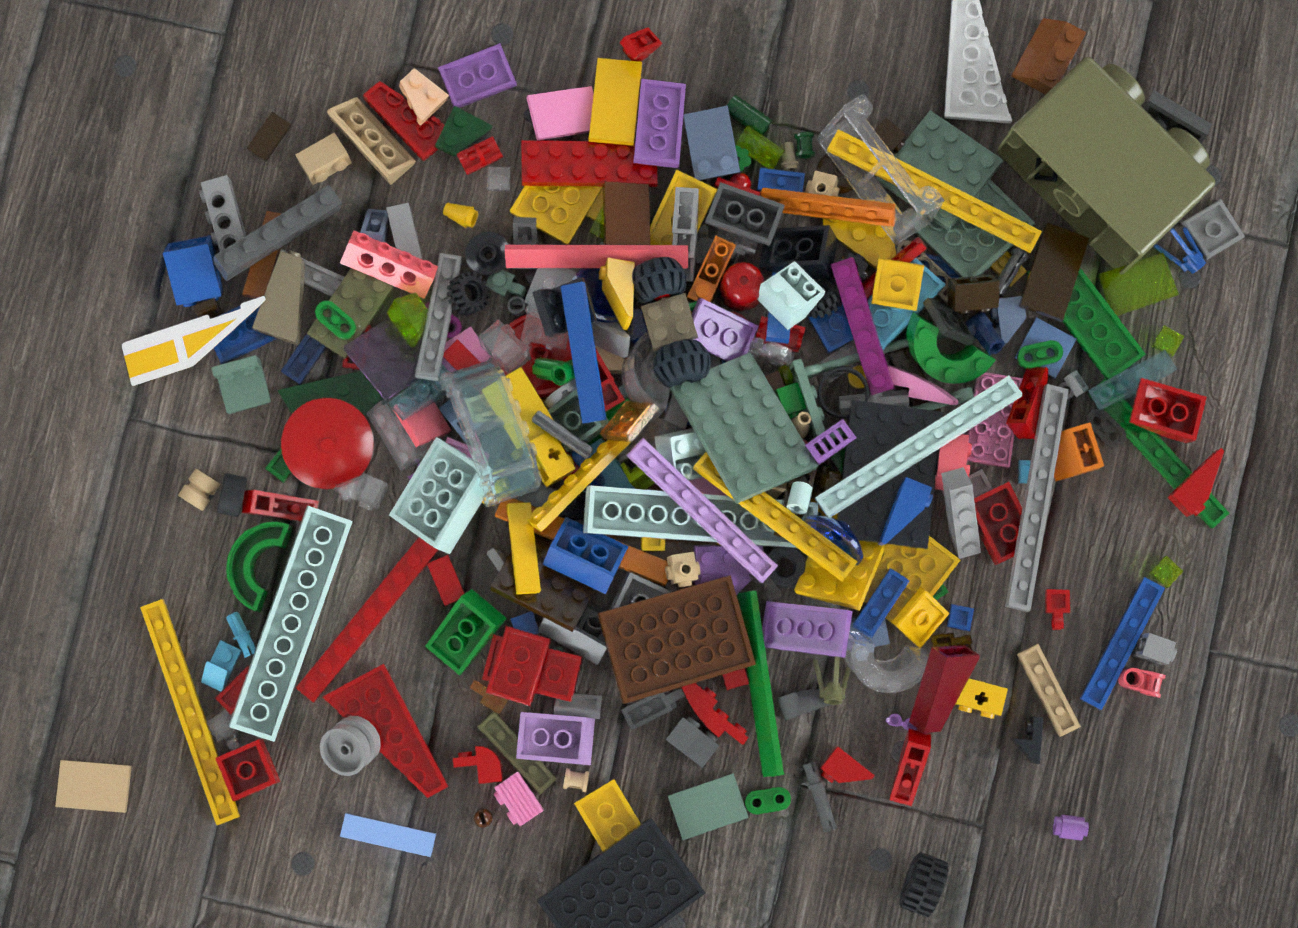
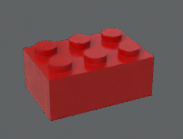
(999, 521)

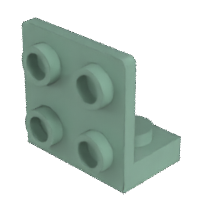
(242, 384)

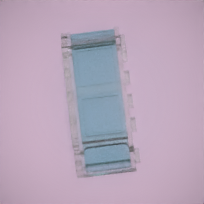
(493, 431)

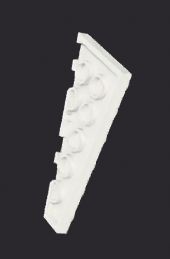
(972, 71)

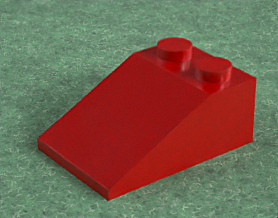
(1167, 410)

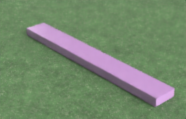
(702, 510)

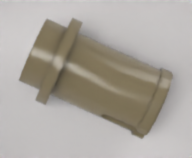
(788, 157)

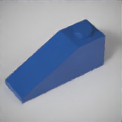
(908, 503)

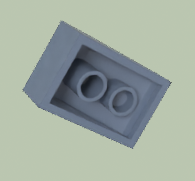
(711, 143)

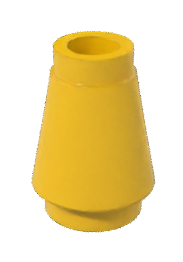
(461, 214)

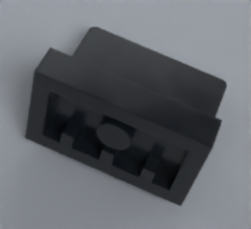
(551, 309)

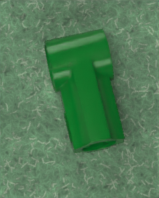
(554, 370)

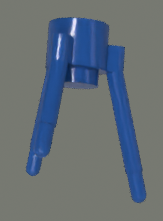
(1192, 260)

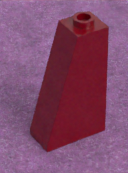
(941, 686)

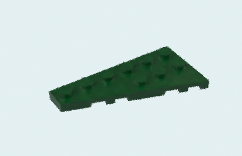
(349, 387)

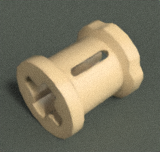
(576, 780)

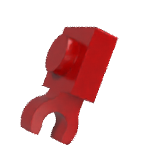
(1057, 603)

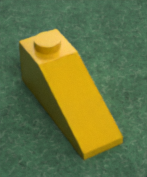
(619, 288)

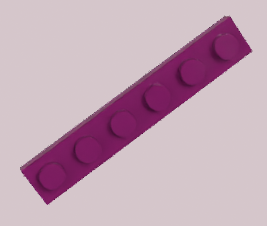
(862, 326)

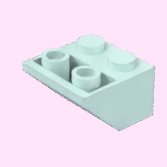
(790, 295)
(681, 450)

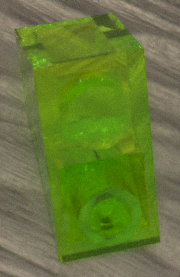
(409, 317)

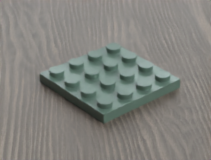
(948, 156)
(967, 247)

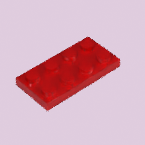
(557, 675)

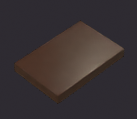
(626, 214)

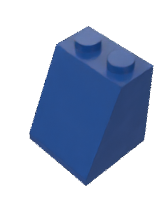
(193, 271)

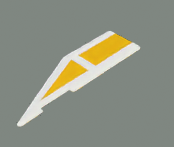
(181, 344)

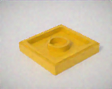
(897, 284)
(920, 617)

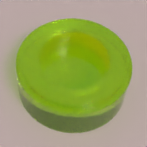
(786, 375)

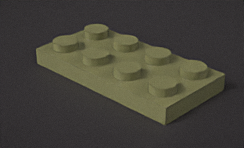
(360, 299)

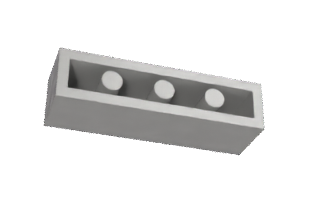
(961, 512)

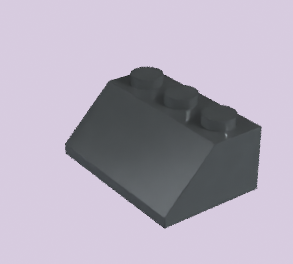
(1173, 115)
(745, 214)
(585, 639)

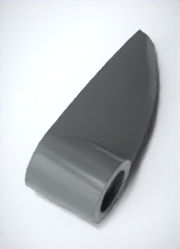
(801, 703)

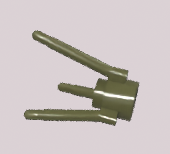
(834, 692)

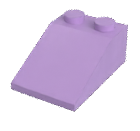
(555, 738)

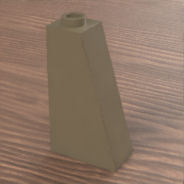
(282, 310)

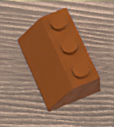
(1048, 54)

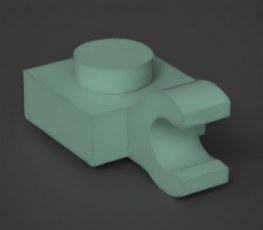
(503, 283)

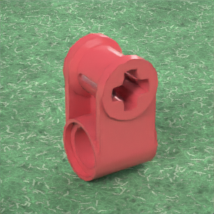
(1145, 681)

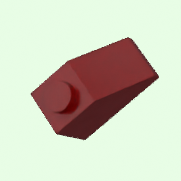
(843, 768)

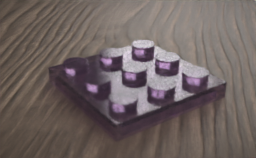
(385, 358)

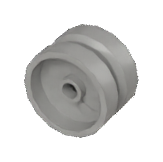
(350, 745)

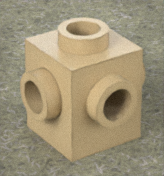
(823, 181)
(686, 562)

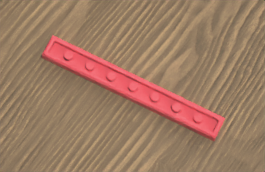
(588, 255)

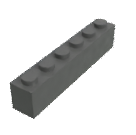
(277, 233)

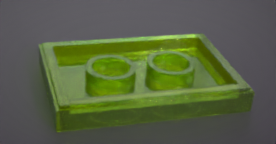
(1140, 286)

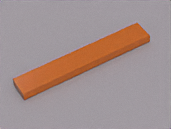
(833, 207)

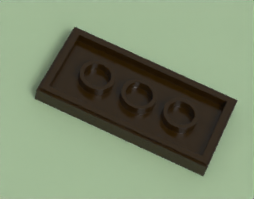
(1054, 272)

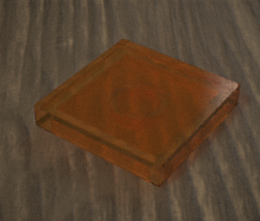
(629, 421)

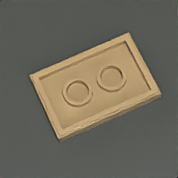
(93, 786)

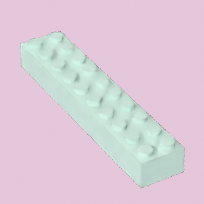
(659, 516)
(290, 623)

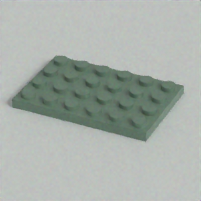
(744, 428)

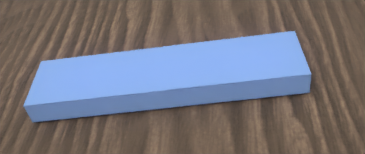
(388, 835)

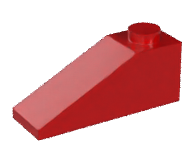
(1026, 409)
(1196, 488)
(276, 505)
(910, 767)

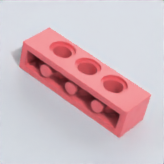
(389, 264)

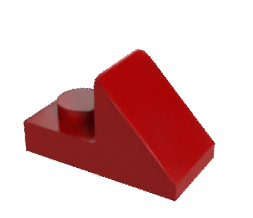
(640, 44)

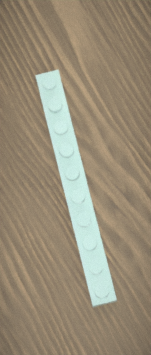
(918, 447)

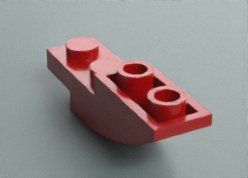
(716, 721)

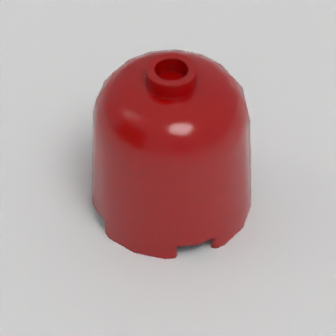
(741, 286)

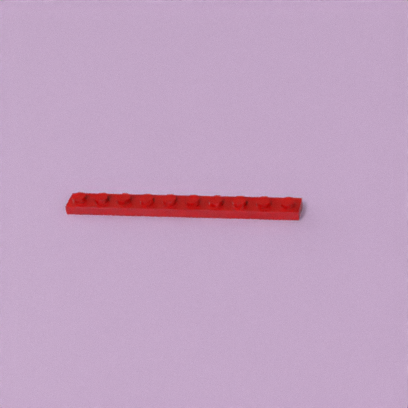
(366, 619)

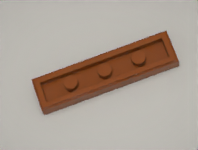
(261, 272)

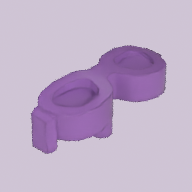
(896, 720)

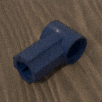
(983, 331)

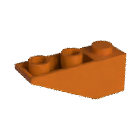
(711, 270)

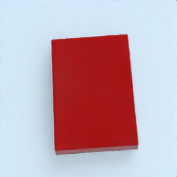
(518, 666)

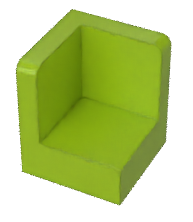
(637, 477)

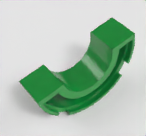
(947, 368)
(243, 558)

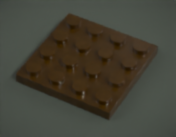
(560, 596)

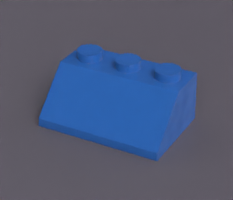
(585, 556)

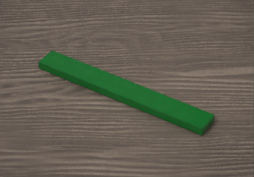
(1162, 458)
(761, 688)

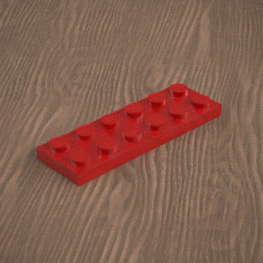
(582, 164)

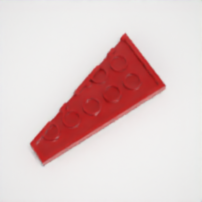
(380, 702)

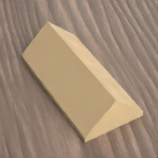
(371, 139)

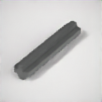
(562, 434)

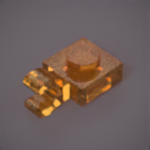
(491, 701)

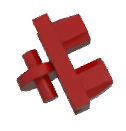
(479, 155)

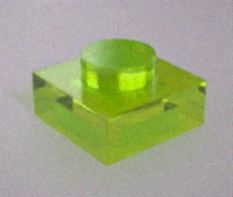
(1168, 340)
(1166, 572)

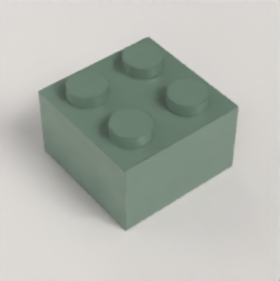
(568, 415)

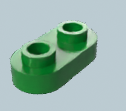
(336, 320)
(1039, 354)
(768, 801)

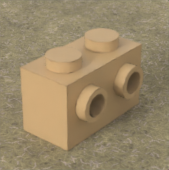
(323, 159)

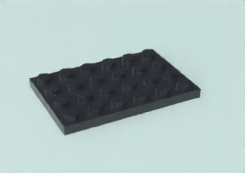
(877, 431)
(625, 886)

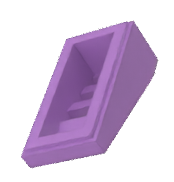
(818, 440)

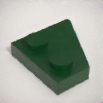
(460, 131)

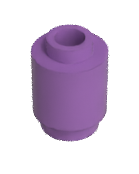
(1070, 827)

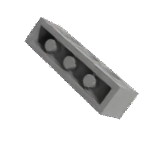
(222, 189)

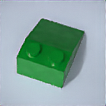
(465, 631)

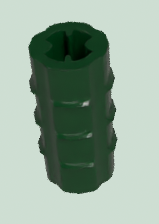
(748, 115)

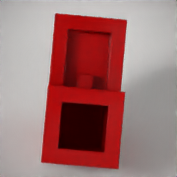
(487, 762)

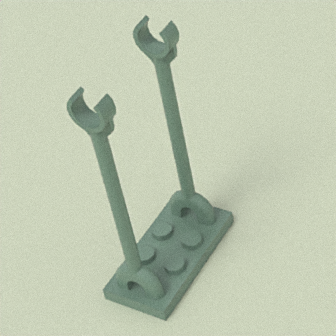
(802, 374)

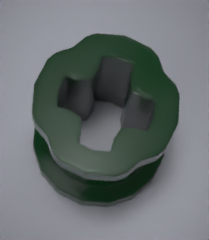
(804, 145)

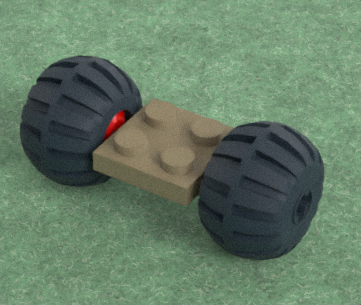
(661, 288)

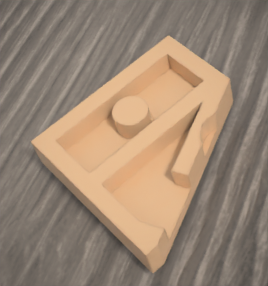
(422, 95)

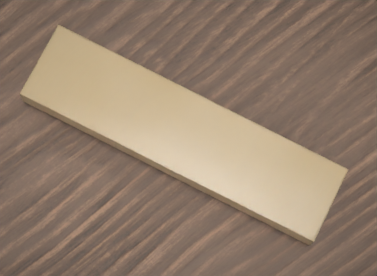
(1048, 690)

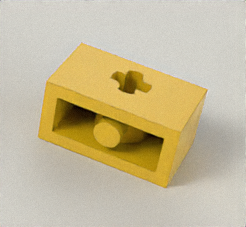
(558, 466)
(993, 694)

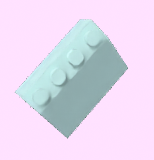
(440, 497)

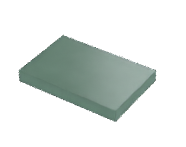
(708, 806)

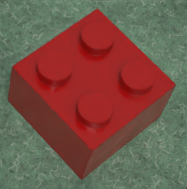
(247, 770)

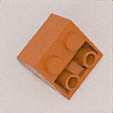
(1077, 453)

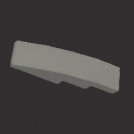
(685, 225)

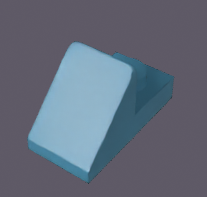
(221, 666)

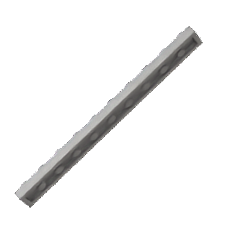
(1037, 498)

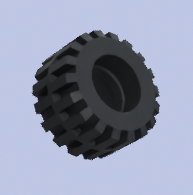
(924, 884)

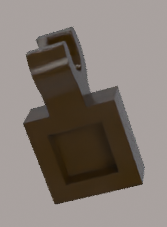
(949, 640)

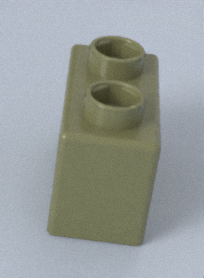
(1116, 165)

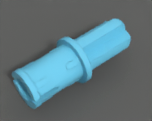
(241, 633)

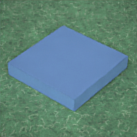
(1042, 331)

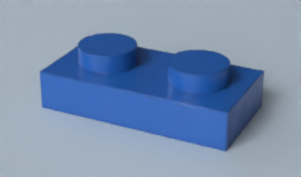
(780, 180)

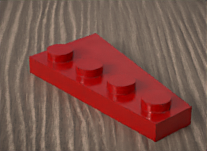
(403, 120)

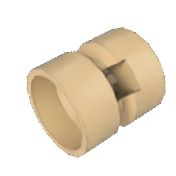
(199, 489)

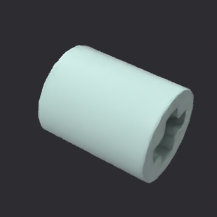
(799, 497)

